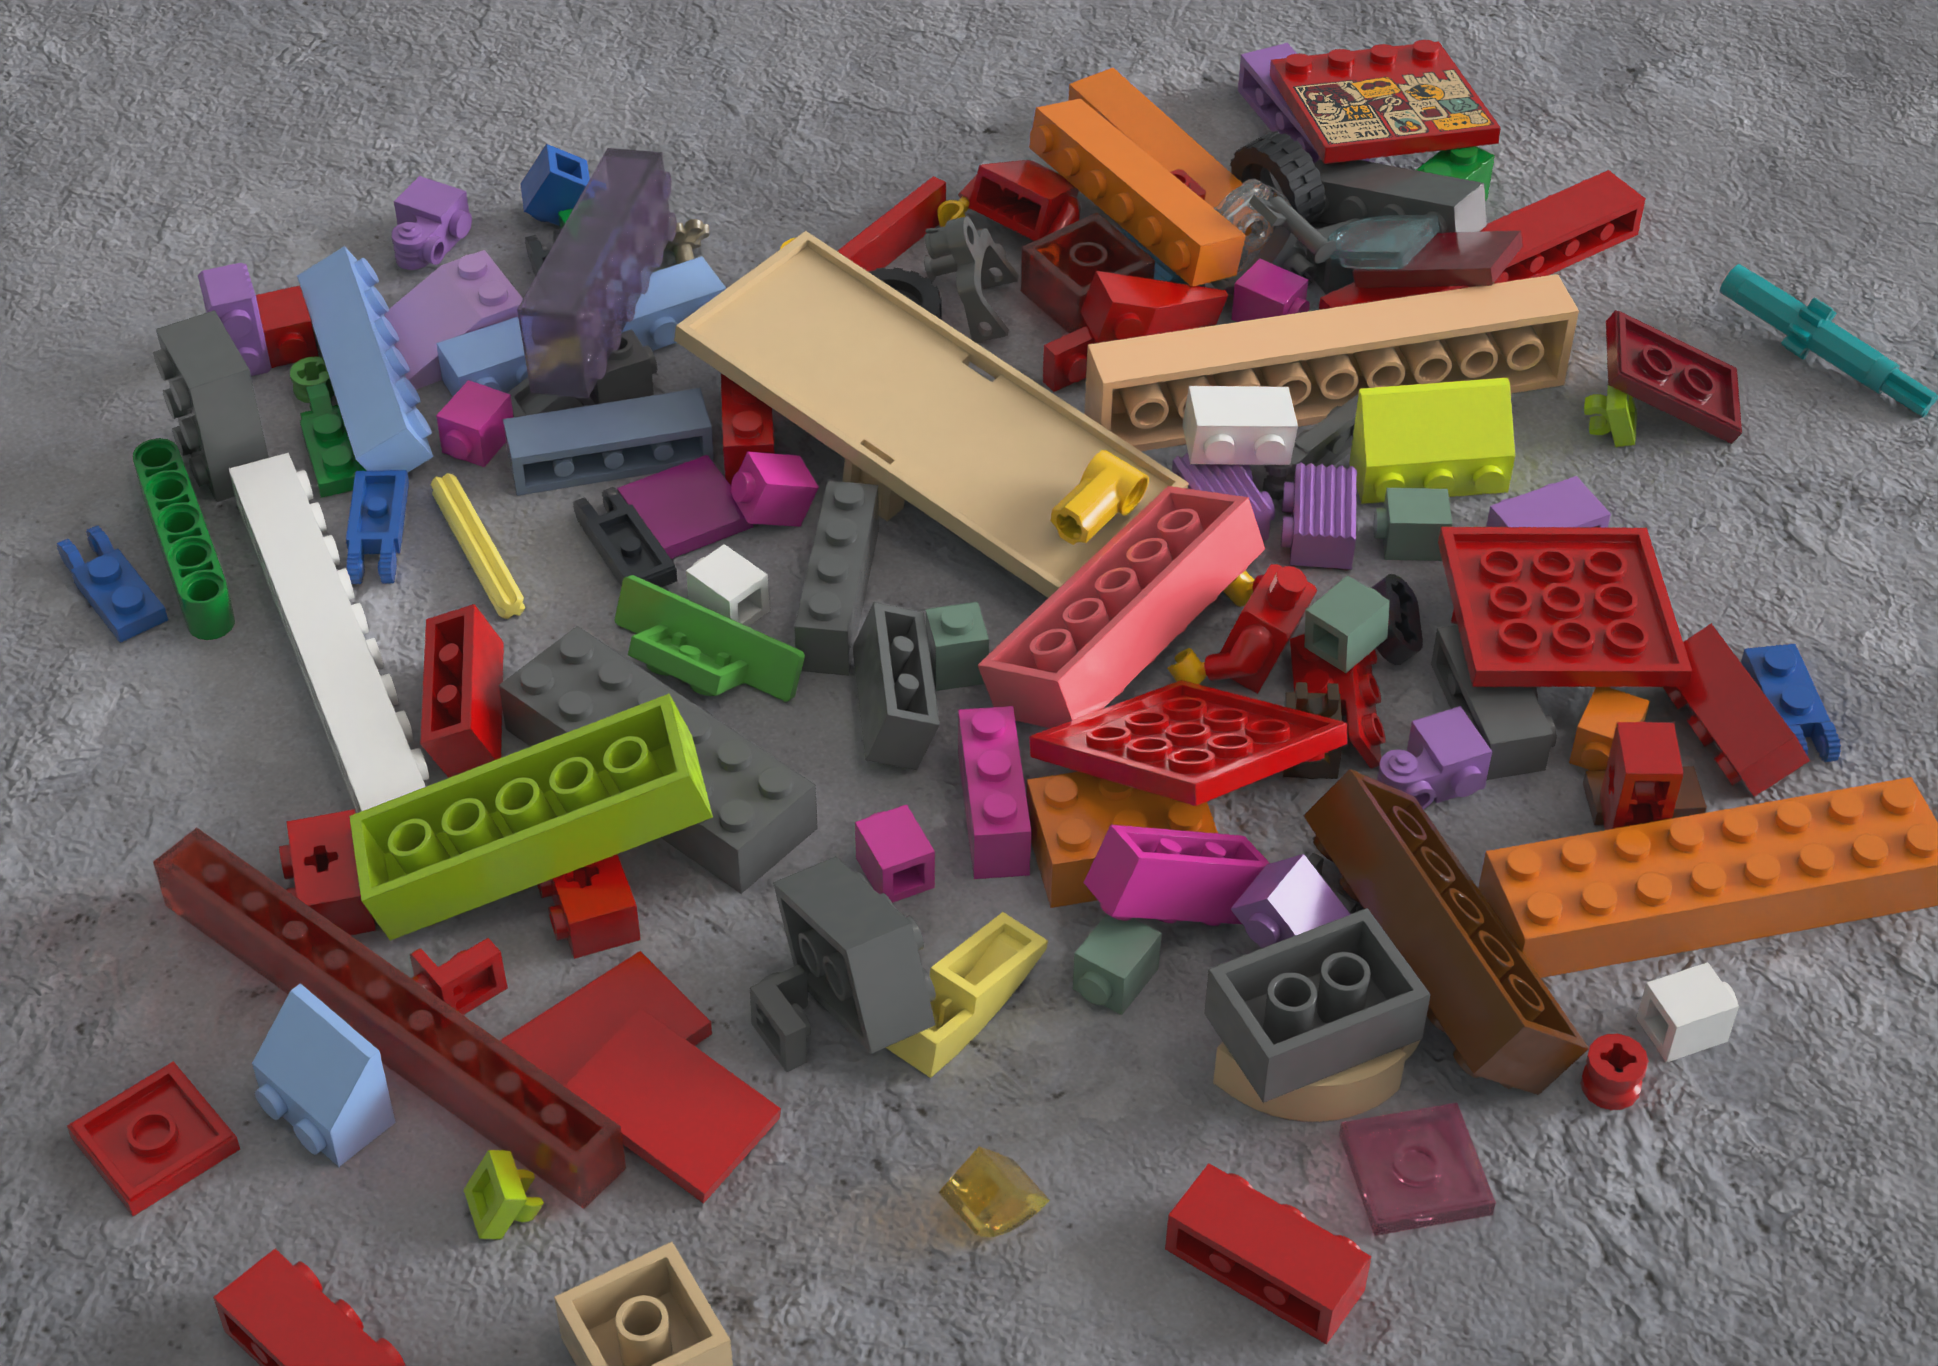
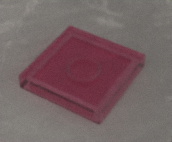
(1416, 1169)

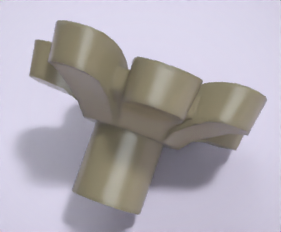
(687, 239)

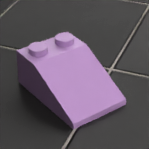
(447, 305)

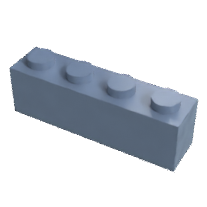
(607, 441)

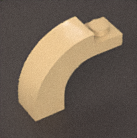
(1327, 1099)

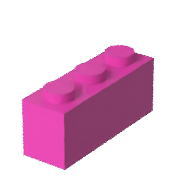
(994, 793)
(1172, 874)

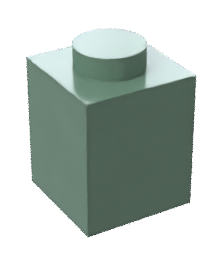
(1412, 523)
(1346, 623)
(956, 645)
(1116, 962)

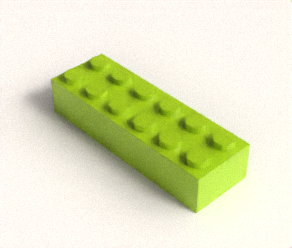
(528, 817)

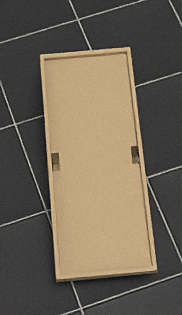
(907, 409)

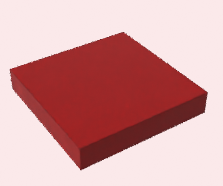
(153, 1138)

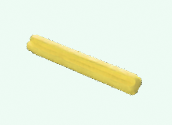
(477, 546)

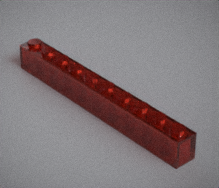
(411, 1027)

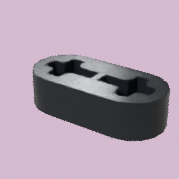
(1404, 622)

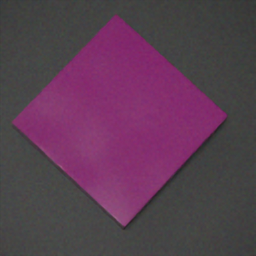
(686, 506)

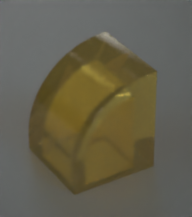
(993, 1194)

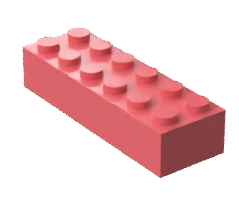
(1123, 606)

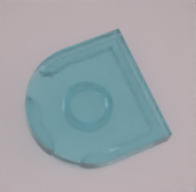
(1383, 240)

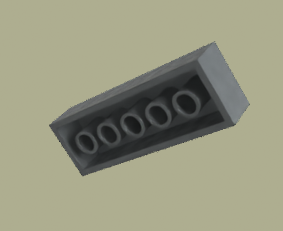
(755, 799)

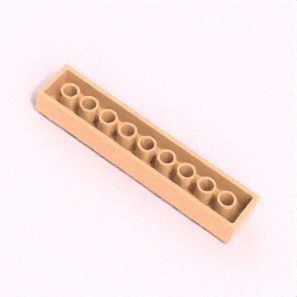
(1328, 354)

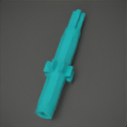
(1811, 330)

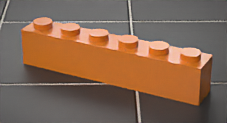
(1154, 132)
(1137, 192)

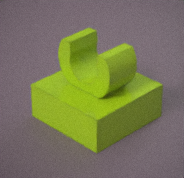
(1617, 415)
(498, 1195)

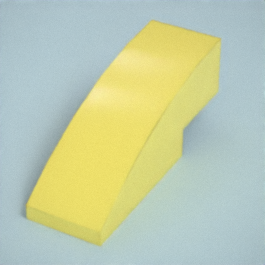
(971, 989)

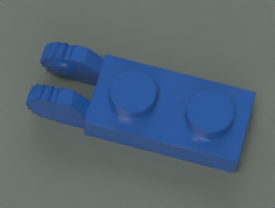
(376, 522)
(113, 587)
(1791, 691)

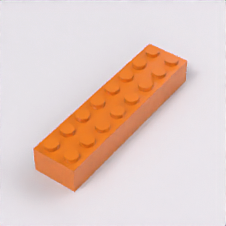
(1716, 877)

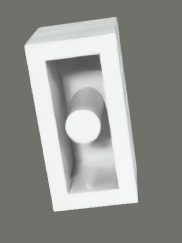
(1239, 425)

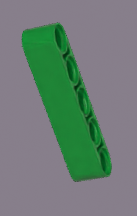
(184, 539)

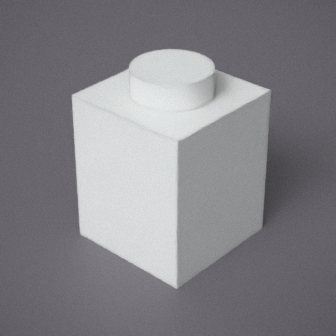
(729, 586)
(1687, 1012)

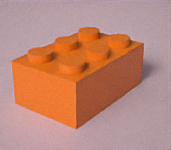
(1073, 815)

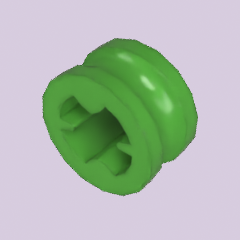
(307, 373)

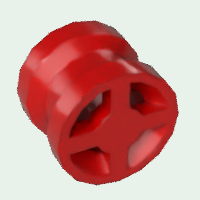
(1601, 1081)

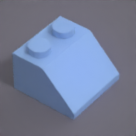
(322, 1079)

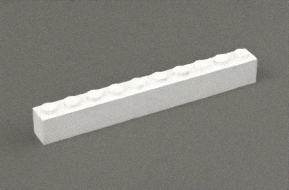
(328, 633)

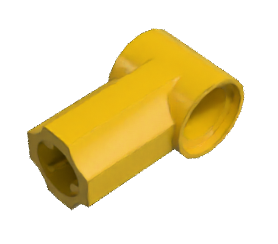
(1104, 490)

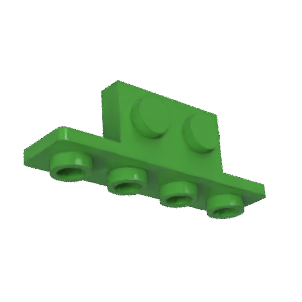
(702, 645)

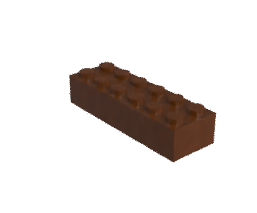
(1448, 934)

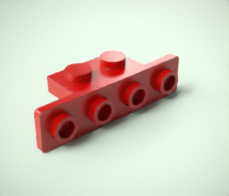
(1357, 693)

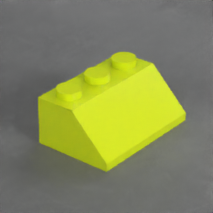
(1434, 438)

